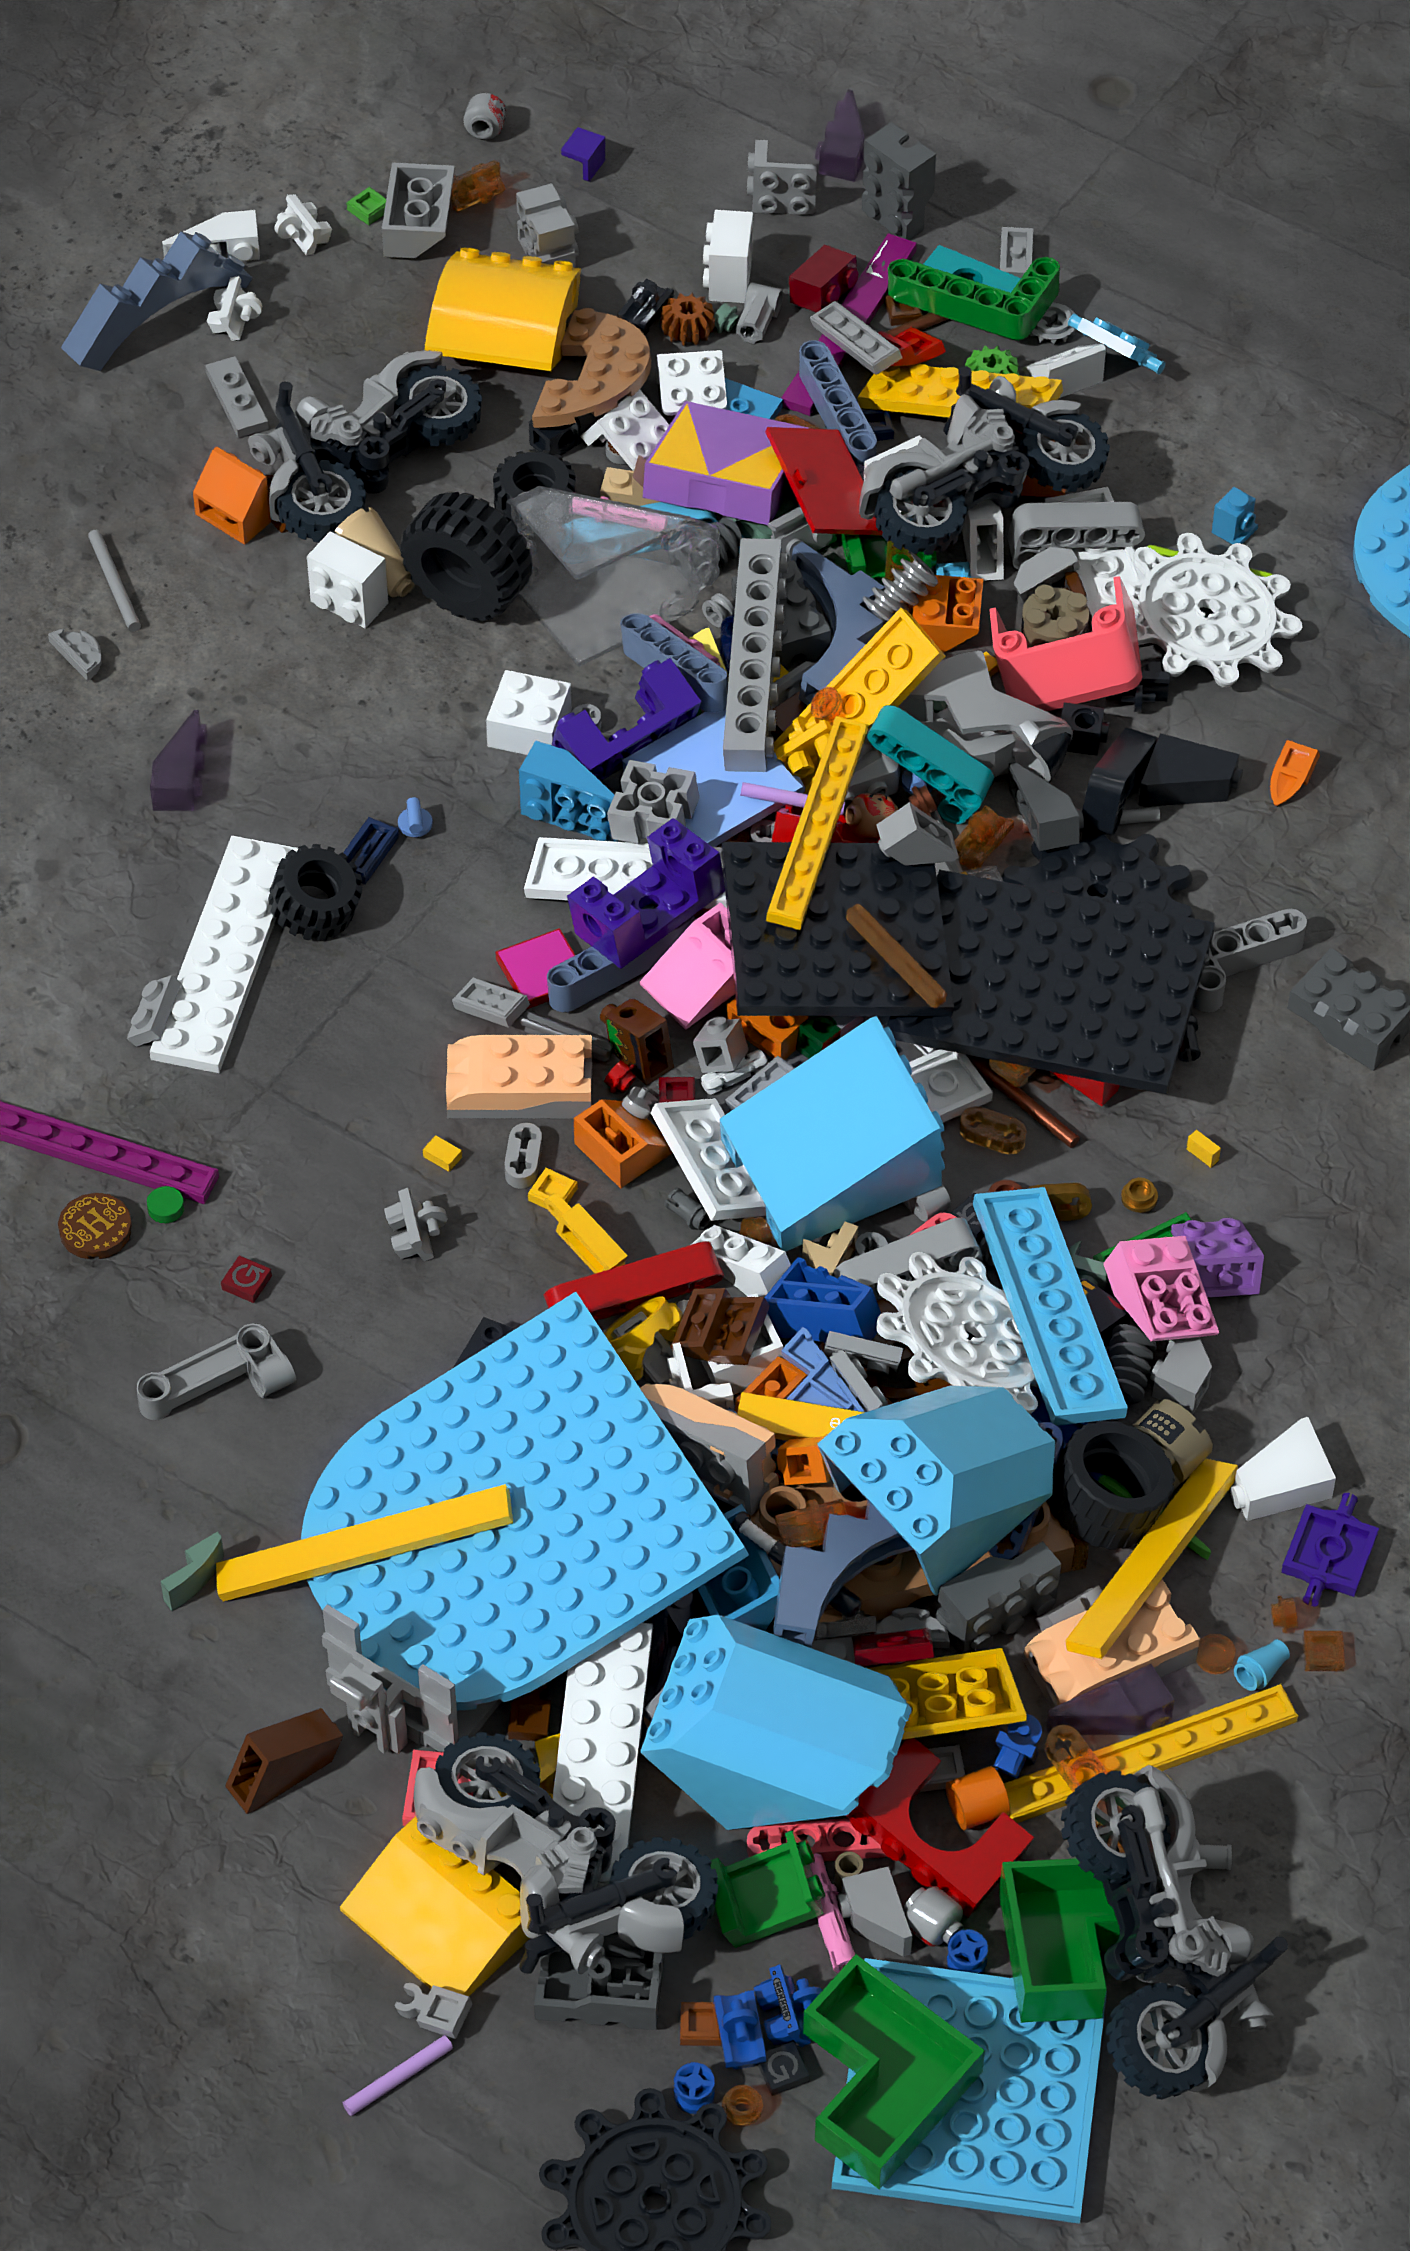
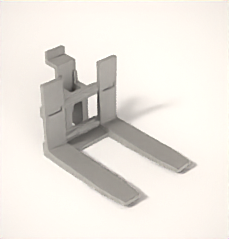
(359, 1682)

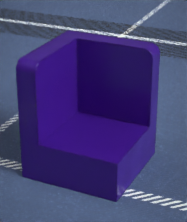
(586, 148)

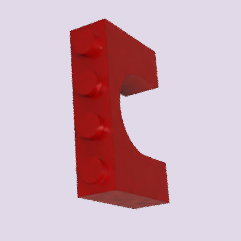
(963, 1874)

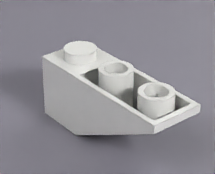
(230, 235)
(746, 1262)

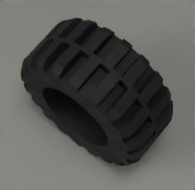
(466, 556)

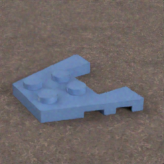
(822, 1383)

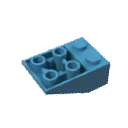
(564, 792)

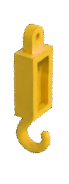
(585, 1235)

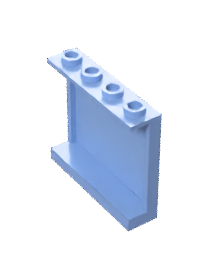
(720, 809)

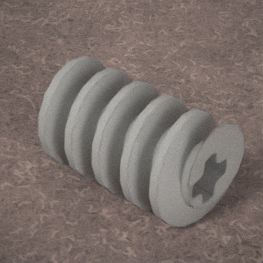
(902, 589)

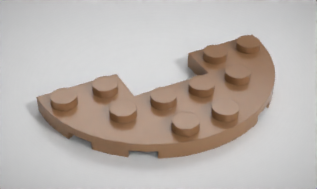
(614, 367)

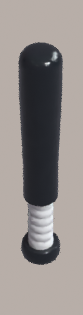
(844, 1601)

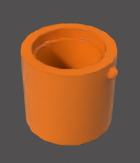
(977, 1798)

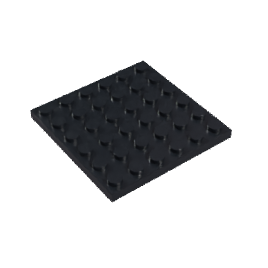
(828, 962)

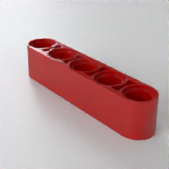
(639, 1281)

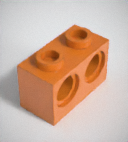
(770, 1034)

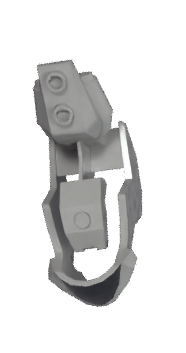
(970, 724)

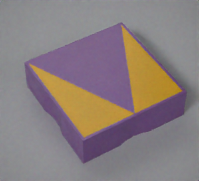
(718, 464)

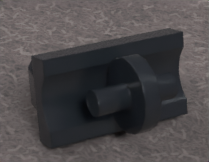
(645, 304)
(1151, 688)

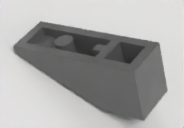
(1045, 809)

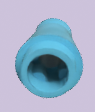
(1259, 1666)

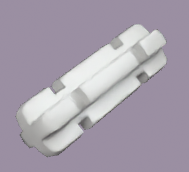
(754, 1063)

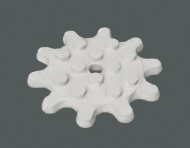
(1240, 601)
(934, 1324)

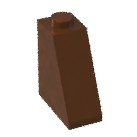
(282, 1757)

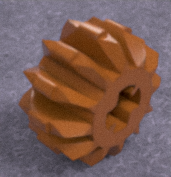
(688, 319)

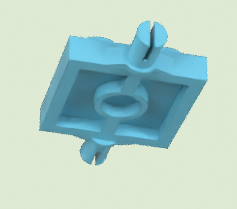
(1118, 340)

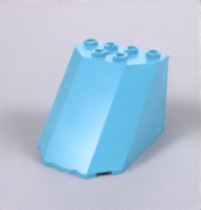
(946, 1471)
(771, 1726)

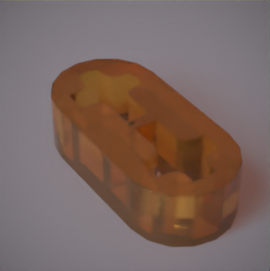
(992, 1130)

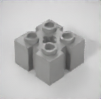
(546, 226)
(651, 800)

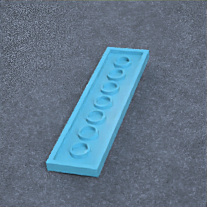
(1049, 1306)

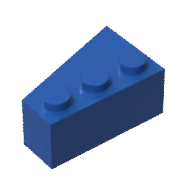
(821, 1304)

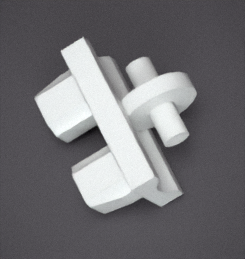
(301, 225)
(233, 309)

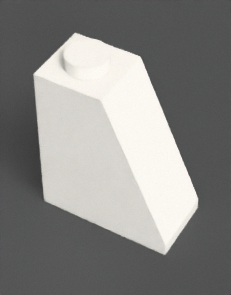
(984, 541)
(1284, 1474)

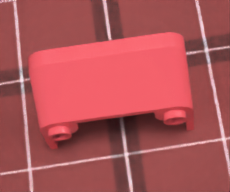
(1072, 667)

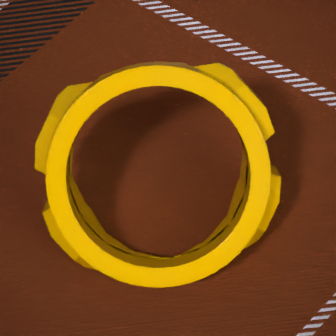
(632, 1346)

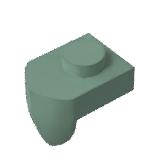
(1089, 1268)

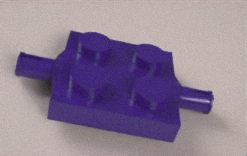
(1330, 1550)

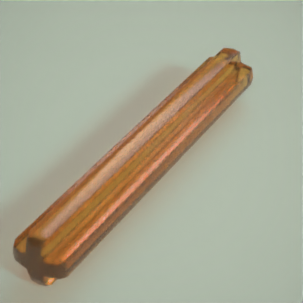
(896, 956)

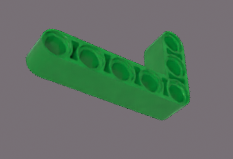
(975, 303)

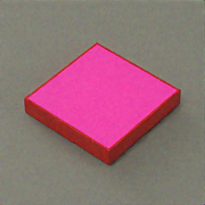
(529, 962)

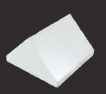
(1075, 367)

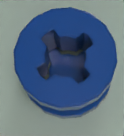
(970, 1945)
(693, 2078)

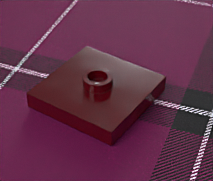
(893, 1647)

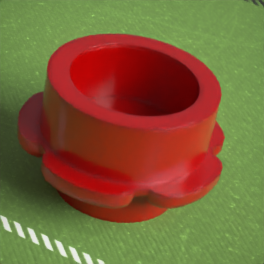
(620, 1077)

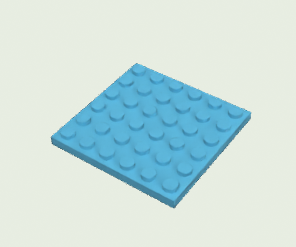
(1022, 2125)

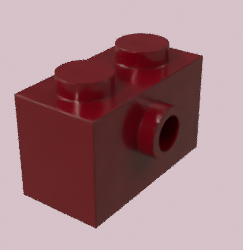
(823, 278)

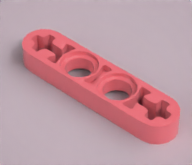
(821, 1831)

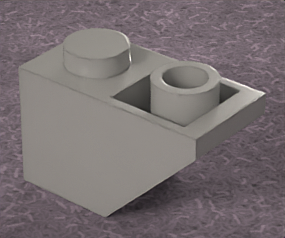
(1183, 1373)

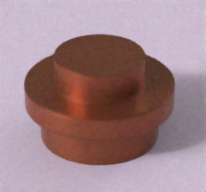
(923, 800)

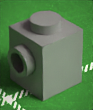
(720, 1045)

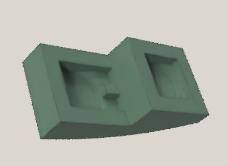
(193, 1577)

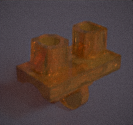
(477, 185)
(981, 837)
(807, 1525)

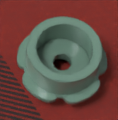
(726, 318)

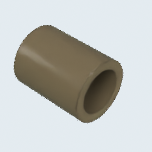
(845, 1863)

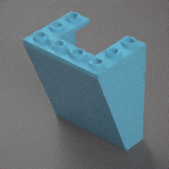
(837, 1137)

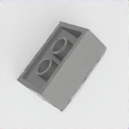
(416, 208)

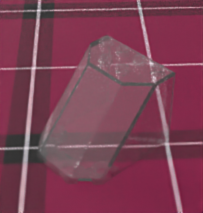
(608, 561)

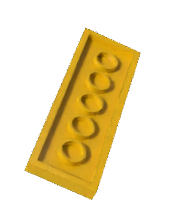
(933, 389)
(879, 675)

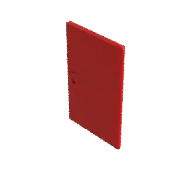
(822, 479)

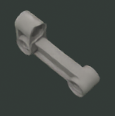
(265, 1366)

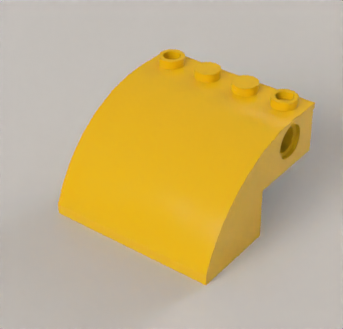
(502, 309)

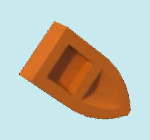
(1292, 771)

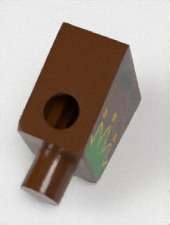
(639, 1038)

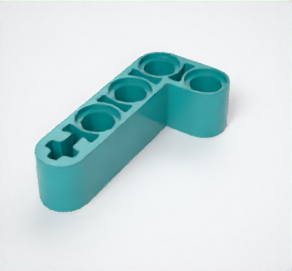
(934, 760)

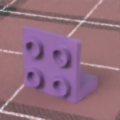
(1224, 1256)

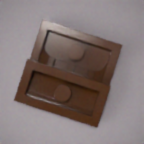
(720, 1326)

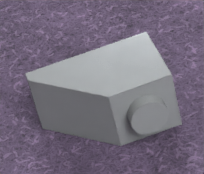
(915, 838)
(876, 1910)

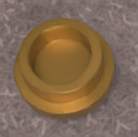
(1139, 1195)

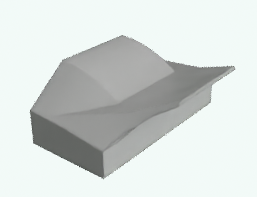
(1044, 569)

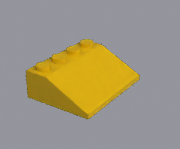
(956, 1692)
(437, 1912)

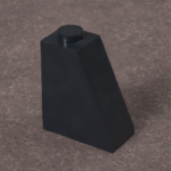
(1188, 774)

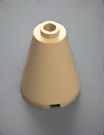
(372, 534)

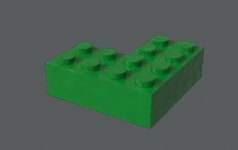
(1054, 1937)
(905, 2067)

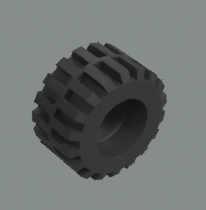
(527, 472)
(309, 914)

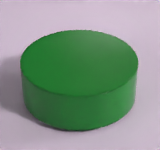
(165, 1204)

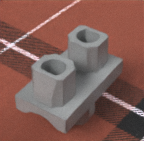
(418, 1223)

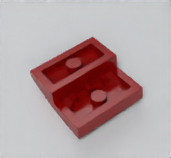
(915, 346)

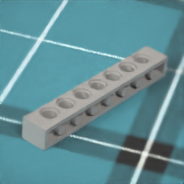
(753, 655)

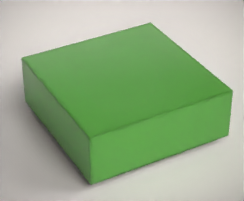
(367, 206)

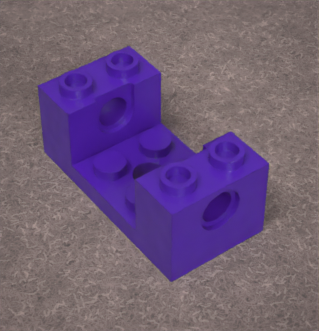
(666, 704)
(681, 881)

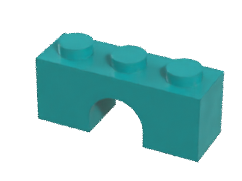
(969, 268)

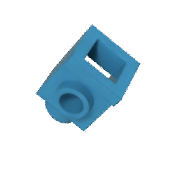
(1234, 517)

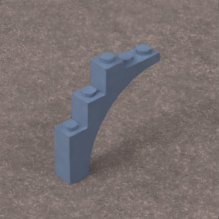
(150, 287)
(848, 615)
(814, 1577)

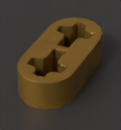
(1061, 1197)

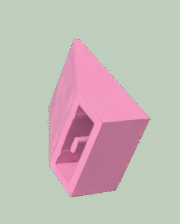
(695, 970)
(1161, 1288)

